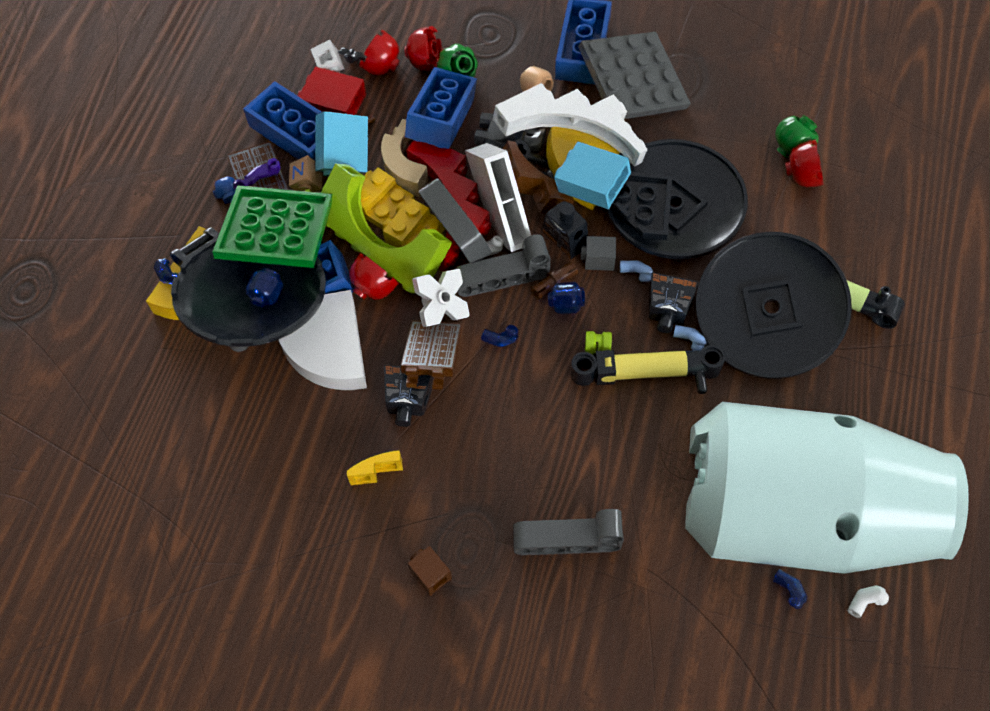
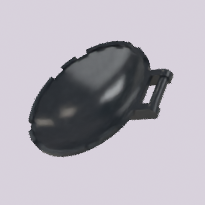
(214, 303)

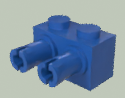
(334, 268)

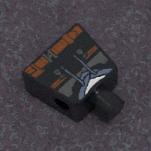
(566, 228)
(670, 300)
(405, 400)

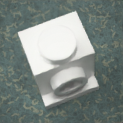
(330, 60)

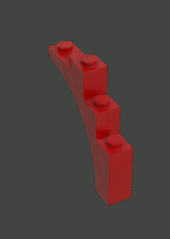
(451, 169)

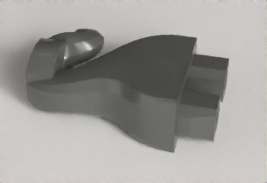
(533, 137)

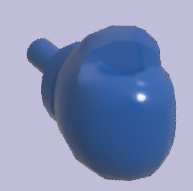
(224, 189)

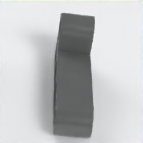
(455, 221)
(506, 270)
(570, 535)

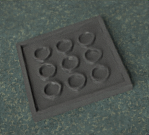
(635, 72)

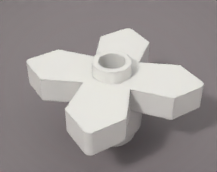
(440, 297)

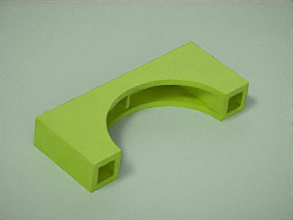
(347, 220)

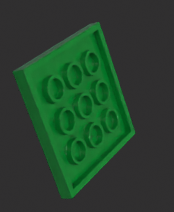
(273, 226)

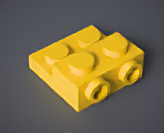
(381, 196)
(408, 223)

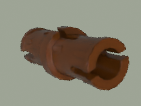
(559, 276)

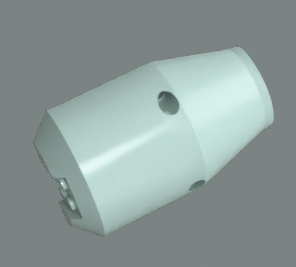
(820, 491)

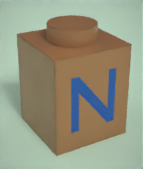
(303, 175)

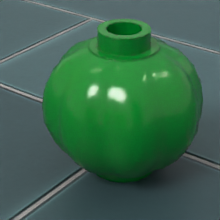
(458, 60)
(793, 132)

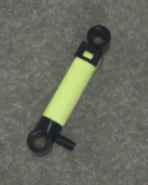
(881, 306)

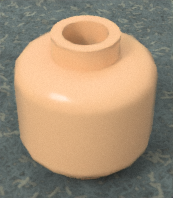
(533, 76)

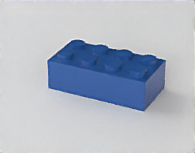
(582, 22)
(440, 108)
(284, 120)

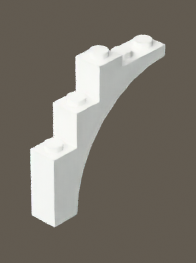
(572, 111)

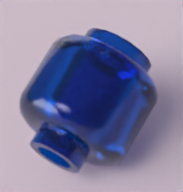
(264, 287)
(566, 297)

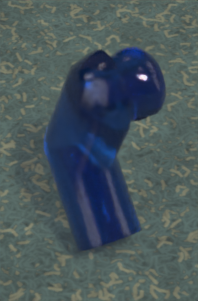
(164, 271)
(502, 339)
(795, 588)

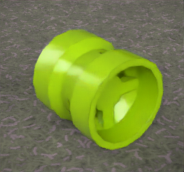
(604, 342)

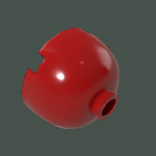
(423, 49)
(381, 55)
(805, 165)
(370, 279)

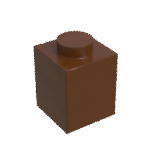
(429, 570)

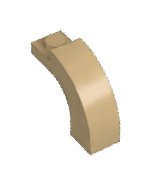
(407, 173)

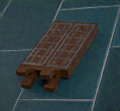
(245, 160)
(430, 352)

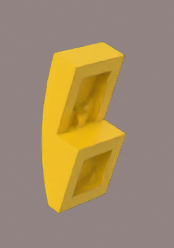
(367, 470)

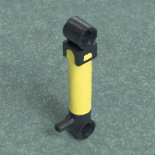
(613, 367)

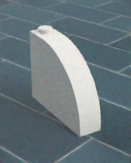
(499, 193)
(329, 345)

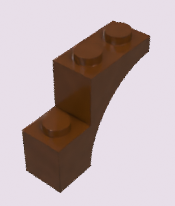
(533, 182)

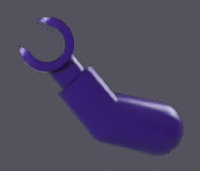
(266, 170)

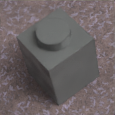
(599, 253)

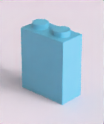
(341, 141)
(592, 174)

